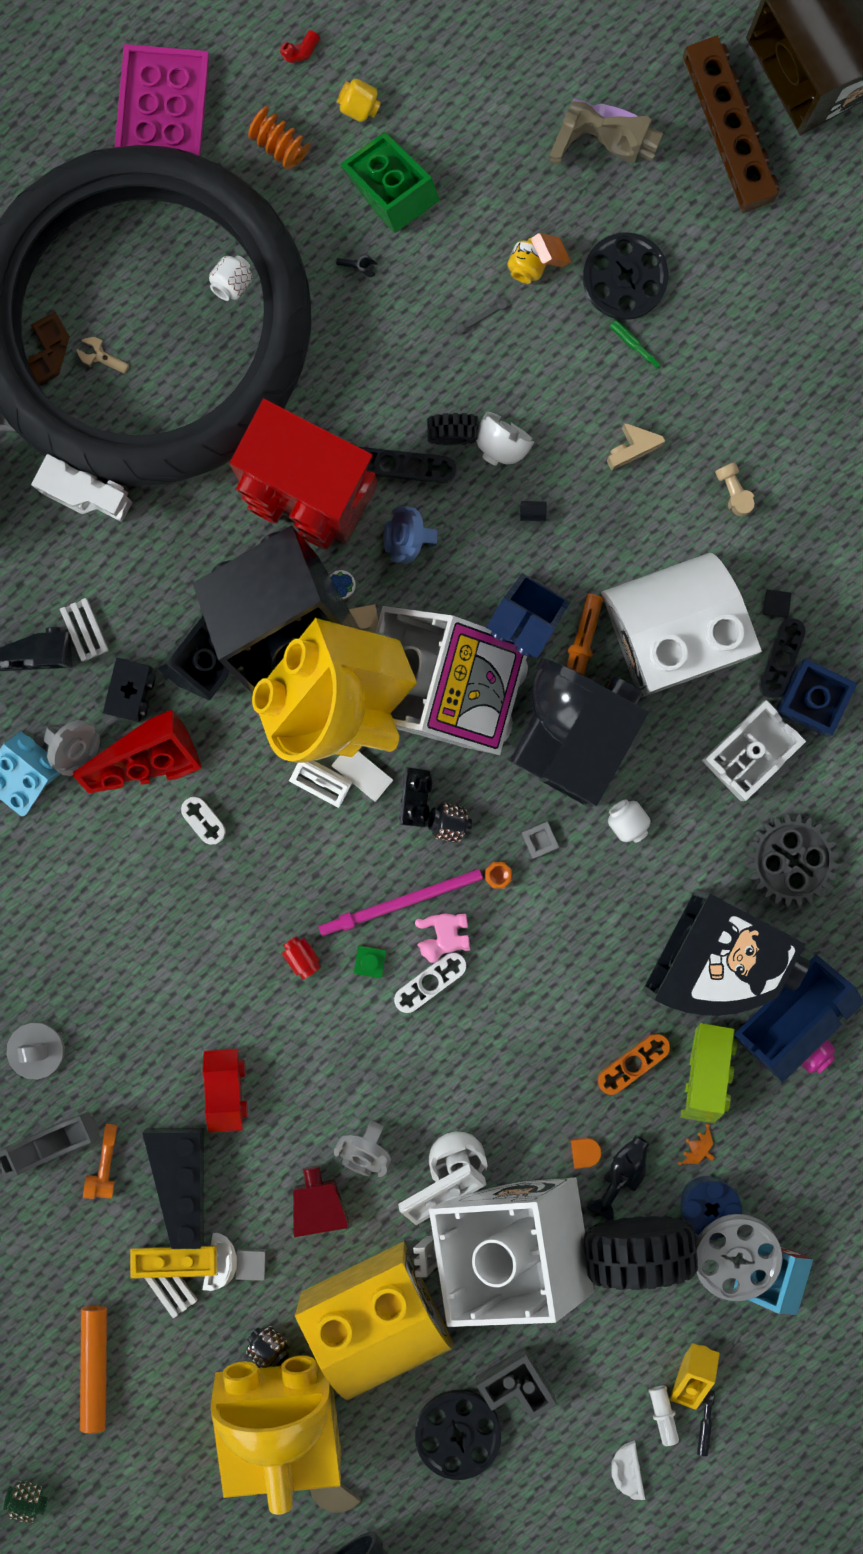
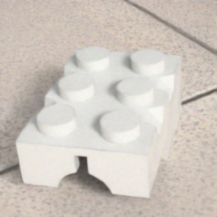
(80, 489)
(753, 751)

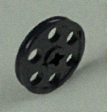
(628, 263)
(450, 1446)

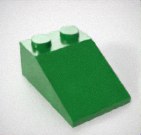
(391, 182)

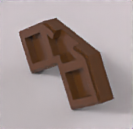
(54, 340)

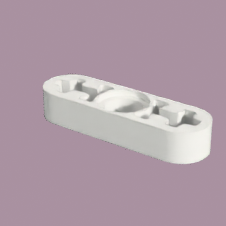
(417, 1001)

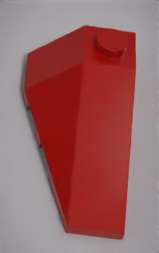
(148, 751)

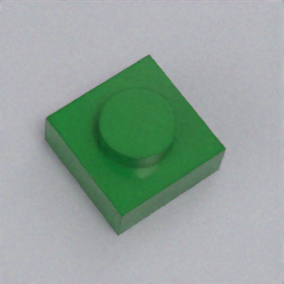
(369, 961)

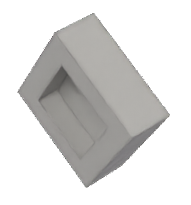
(540, 840)
(250, 1264)

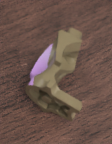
(616, 128)

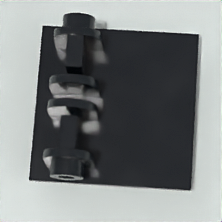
(414, 806)

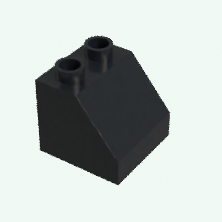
(266, 602)

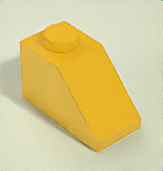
(695, 1376)

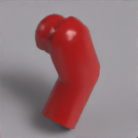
(300, 52)

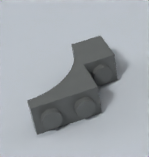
(48, 1144)

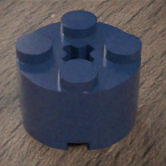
(705, 1190)

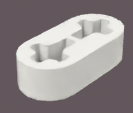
(198, 825)

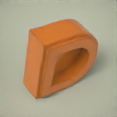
(585, 1152)

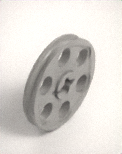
(743, 1269)

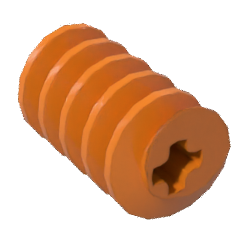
(276, 140)

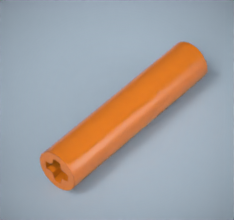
(93, 1369)

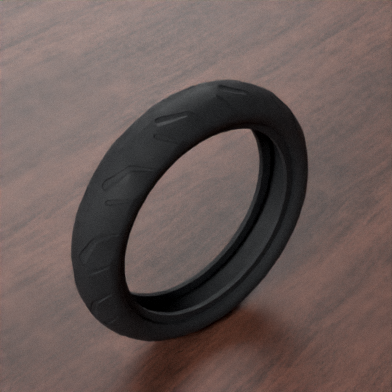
(182, 179)

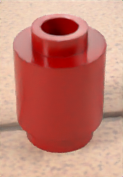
(301, 957)

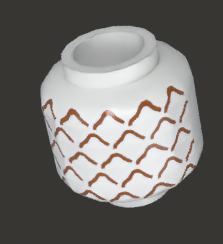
(230, 277)

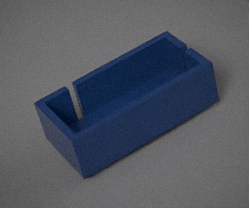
(527, 616)
(799, 1021)

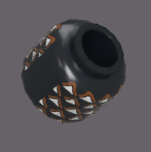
(449, 822)
(267, 1347)

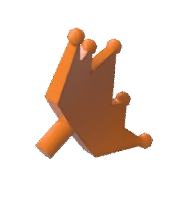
(699, 1148)

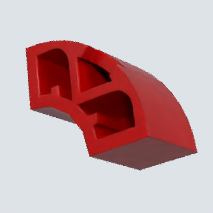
(224, 1090)

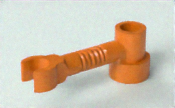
(100, 1185)

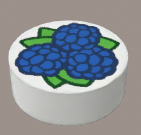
(344, 583)

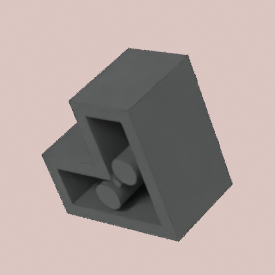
(516, 1377)

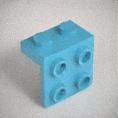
(23, 773)

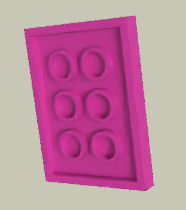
(162, 97)

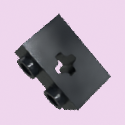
(123, 675)

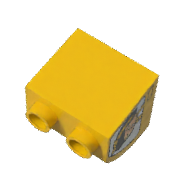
(372, 1322)

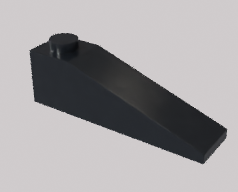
(38, 651)
(194, 662)

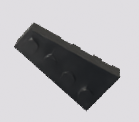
(178, 1174)

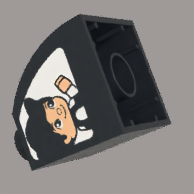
(724, 961)

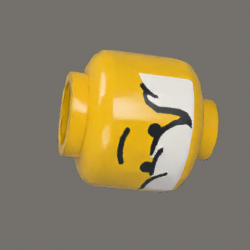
(525, 262)

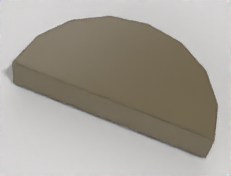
(335, 1499)

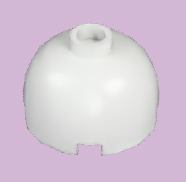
(501, 440)
(455, 1151)

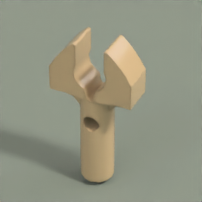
(112, 361)

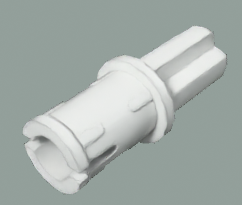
(664, 1415)

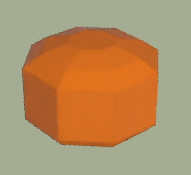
(498, 874)

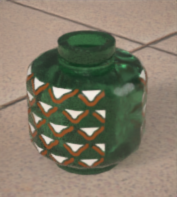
(25, 1501)

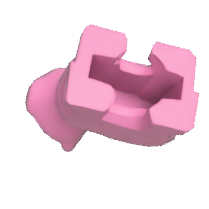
(447, 935)

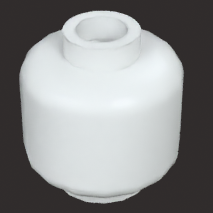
(629, 821)

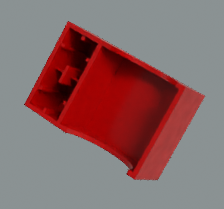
(302, 473)

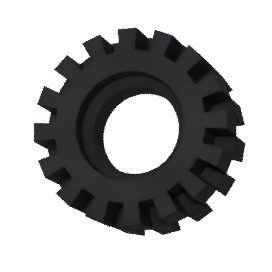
(452, 429)

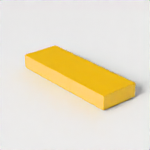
(168, 1262)

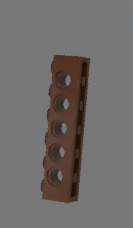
(716, 55)

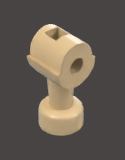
(741, 500)

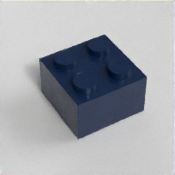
(816, 697)

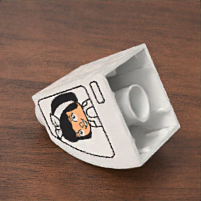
(680, 623)
(511, 1253)

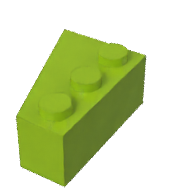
(710, 1073)

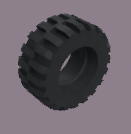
(641, 1252)

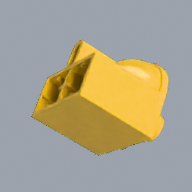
(333, 693)
(275, 1430)

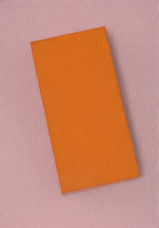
(550, 250)

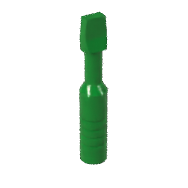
(632, 342)

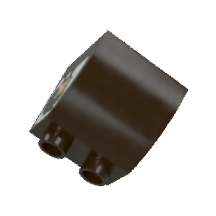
(811, 56)

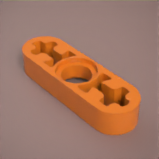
(645, 1043)

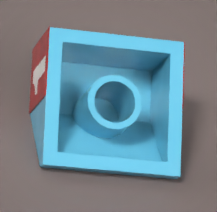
(788, 1289)

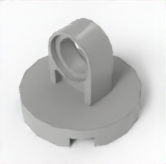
(71, 745)
(35, 1050)
(363, 1153)

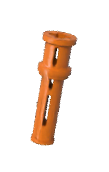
(579, 652)

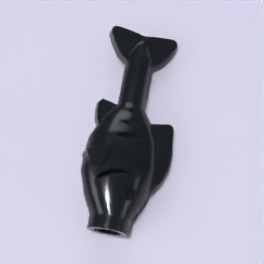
(626, 1170)

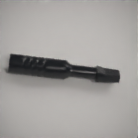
(706, 1425)

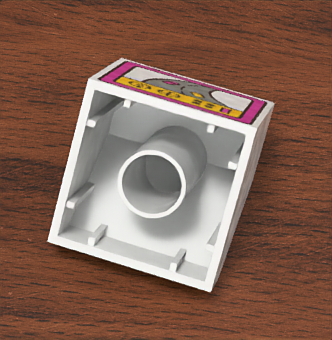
(461, 676)

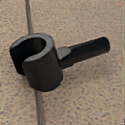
(361, 264)

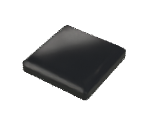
(777, 603)

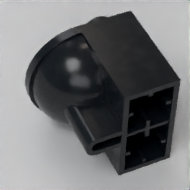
(578, 731)

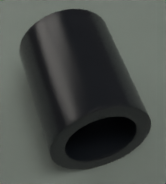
(533, 510)

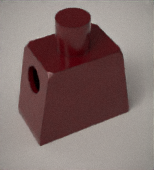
(317, 1205)

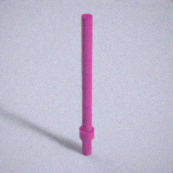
(347, 921)

